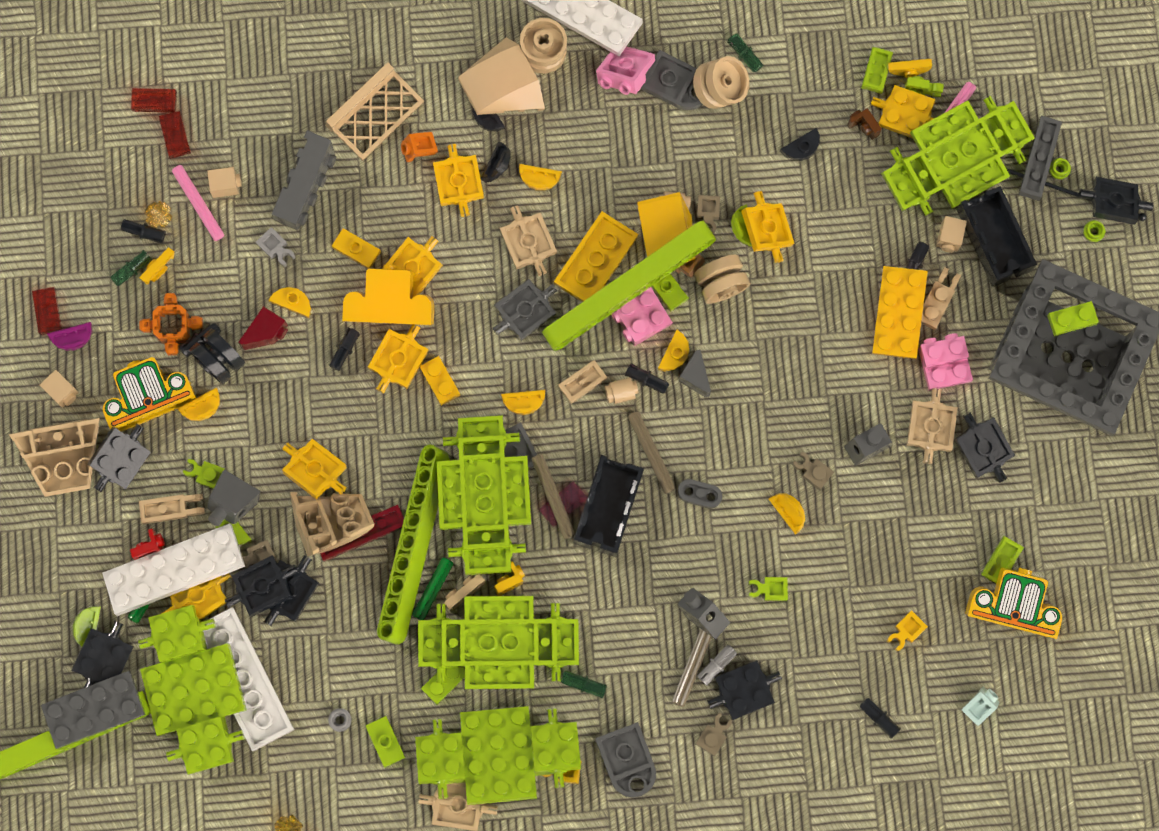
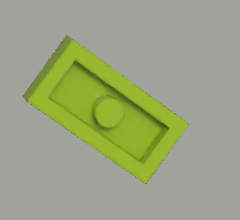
(1072, 318)
(439, 691)

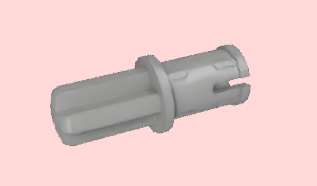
(717, 665)

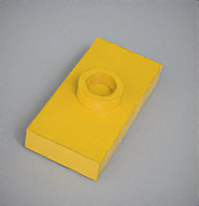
(356, 248)

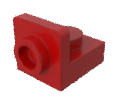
(146, 548)

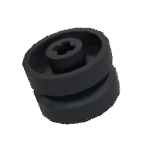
(219, 354)

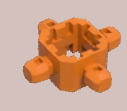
(171, 308)

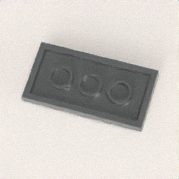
(93, 709)

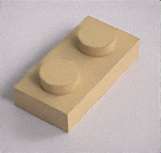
(582, 382)
(471, 585)

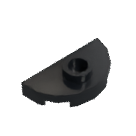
(489, 122)
(802, 147)
(498, 163)

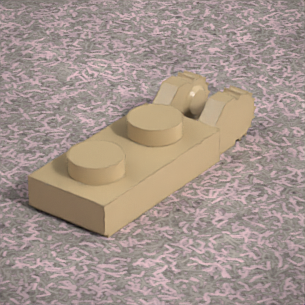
(938, 300)
(169, 508)

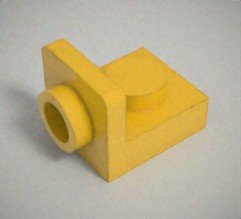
(508, 583)

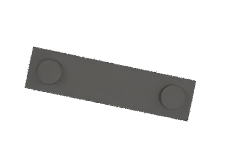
(1040, 158)

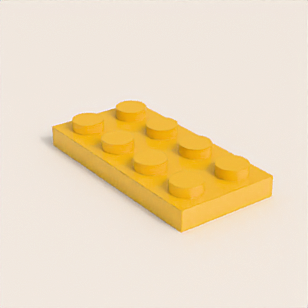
(596, 257)
(899, 312)

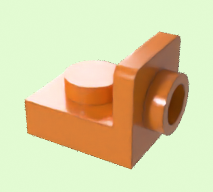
(418, 145)

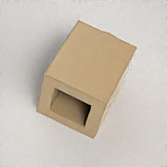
(224, 182)
(951, 234)
(59, 389)

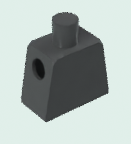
(869, 444)
(231, 499)
(697, 607)

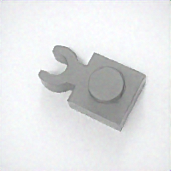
(274, 245)

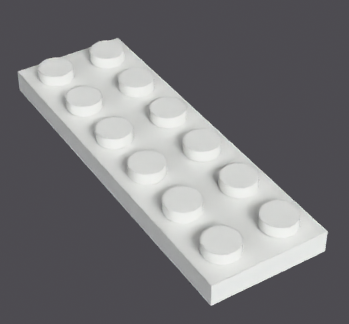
(594, 19)
(173, 569)
(265, 715)

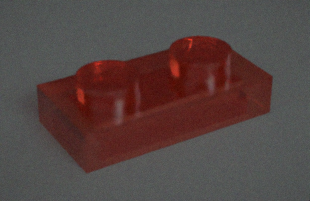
(153, 100)
(174, 134)
(47, 310)

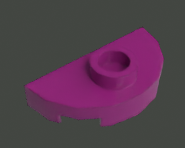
(72, 338)

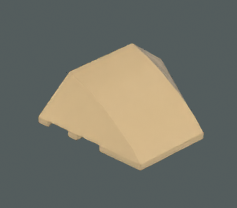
(502, 81)
(59, 454)
(330, 520)

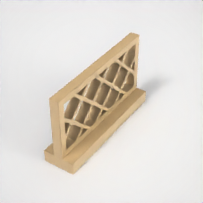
(357, 103)

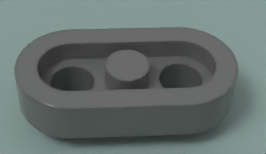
(700, 491)

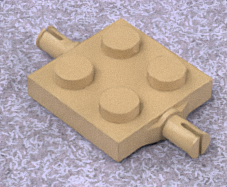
(528, 240)
(932, 426)
(454, 810)

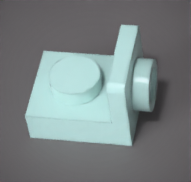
(981, 705)

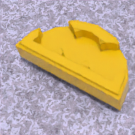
(910, 68)
(539, 178)
(157, 267)
(292, 300)
(676, 353)
(523, 402)
(201, 407)
(790, 510)

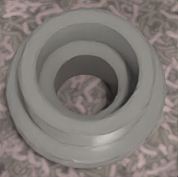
(332, 719)

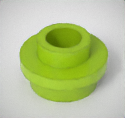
(1064, 164)
(1098, 226)

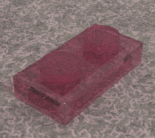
(571, 498)

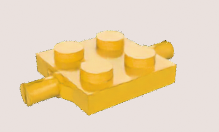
(904, 110)
(458, 180)
(767, 227)
(419, 260)
(398, 358)
(314, 468)
(205, 597)

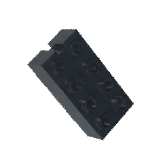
(996, 236)
(608, 506)

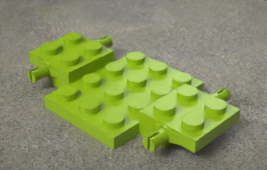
(958, 155)
(484, 494)
(498, 642)
(192, 689)
(497, 754)

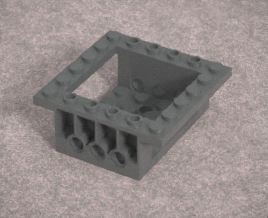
(1117, 360)

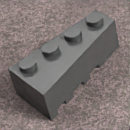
(304, 181)

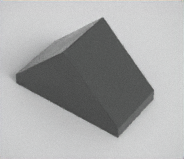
(695, 375)

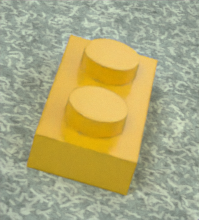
(439, 380)

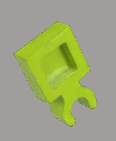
(923, 86)
(207, 474)
(773, 588)

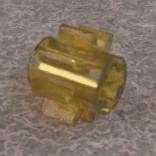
(158, 214)
(288, 824)

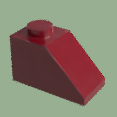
(264, 330)

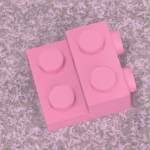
(625, 71)
(642, 317)
(945, 362)

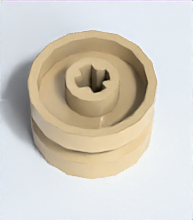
(544, 45)
(721, 82)
(722, 279)

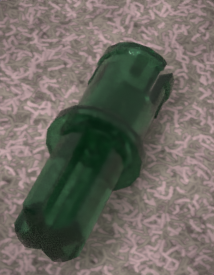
(745, 52)
(130, 268)
(584, 684)

